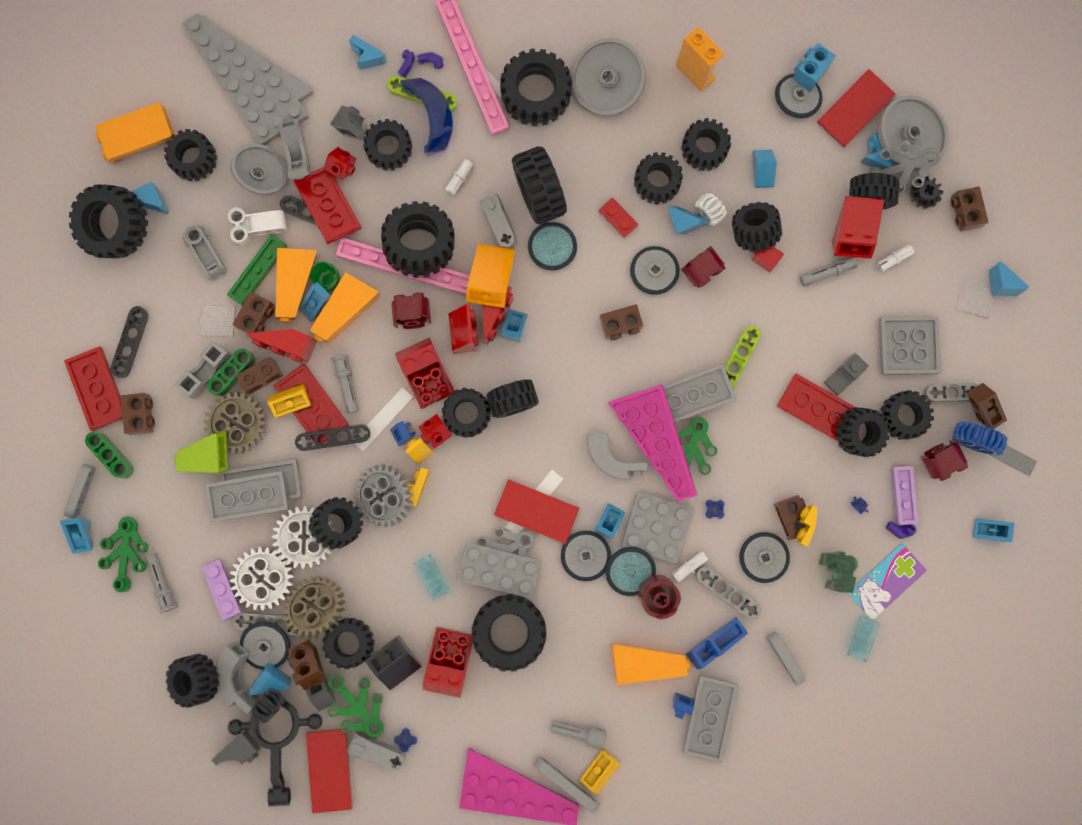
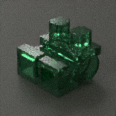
(842, 569)

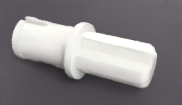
(459, 177)
(895, 258)
(689, 567)

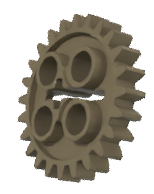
(244, 407)
(302, 622)

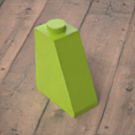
(204, 455)

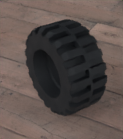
(536, 64)
(539, 185)
(418, 217)
(86, 225)
(509, 659)

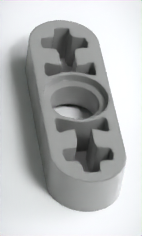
(939, 398)
(79, 491)
(786, 659)

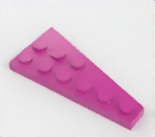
(655, 432)
(503, 791)

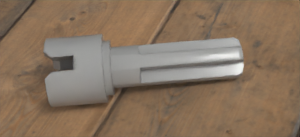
(594, 736)

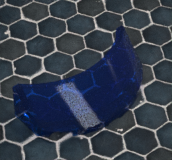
(438, 112)

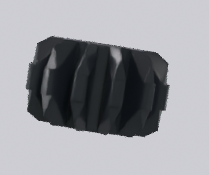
(933, 193)
(267, 705)

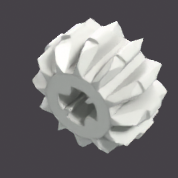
(711, 208)

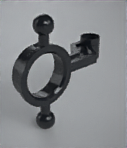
(279, 794)

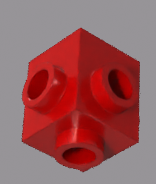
(340, 163)
(434, 431)

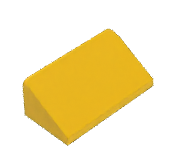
(288, 401)
(599, 772)

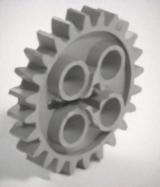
(375, 480)

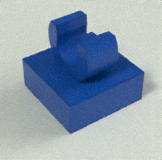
(401, 433)
(682, 705)

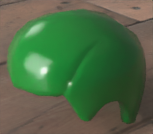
(325, 275)

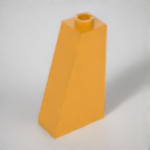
(291, 279)
(343, 307)
(645, 664)

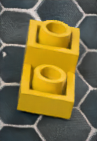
(418, 450)
(808, 518)

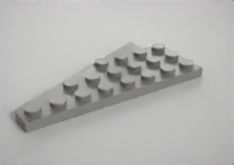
(254, 84)

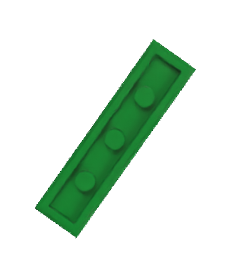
(256, 270)

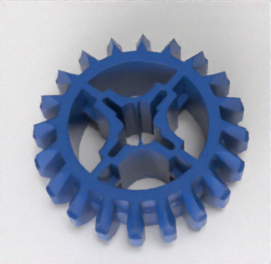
(980, 438)

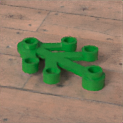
(692, 449)
(124, 551)
(357, 709)

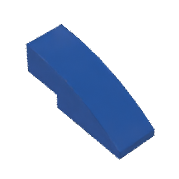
(716, 643)

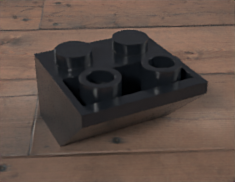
(393, 663)

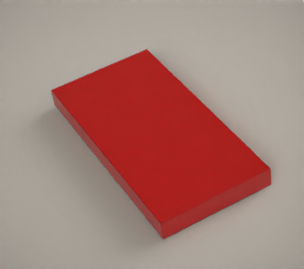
(856, 108)
(327, 205)
(95, 388)
(813, 405)
(322, 412)
(536, 511)
(329, 771)

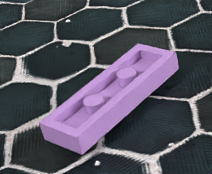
(905, 495)
(221, 590)

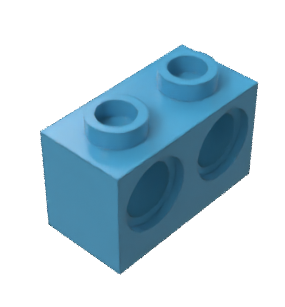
(813, 66)

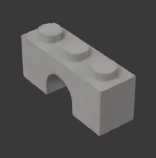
(196, 380)

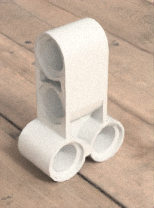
(256, 224)

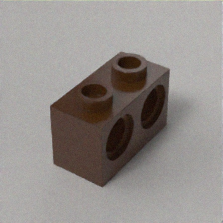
(975, 208)
(249, 312)
(619, 317)
(259, 375)
(986, 406)
(132, 415)
(788, 519)
(304, 660)

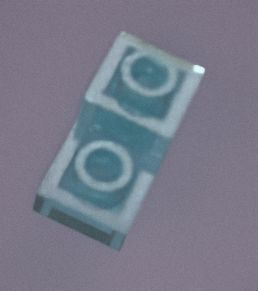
(431, 577)
(863, 638)

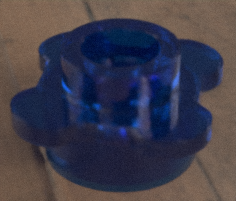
(717, 504)
(860, 505)
(399, 740)

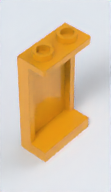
(699, 58)
(134, 132)
(490, 275)

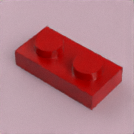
(618, 217)

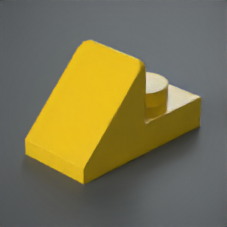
(420, 479)

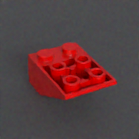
(857, 227)
(493, 316)
(462, 330)
(286, 341)
(424, 373)
(448, 662)

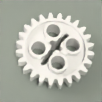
(285, 537)
(251, 592)

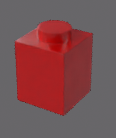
(767, 258)

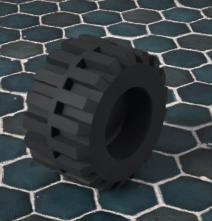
(383, 129)
(710, 130)
(183, 142)
(663, 164)
(877, 187)
(757, 226)
(512, 398)
(454, 401)
(921, 410)
(875, 432)
(346, 512)
(336, 655)
(192, 680)

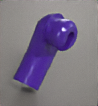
(431, 57)
(407, 64)
(901, 531)

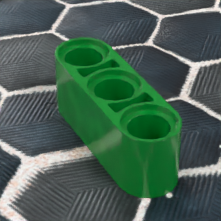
(222, 374)
(101, 450)

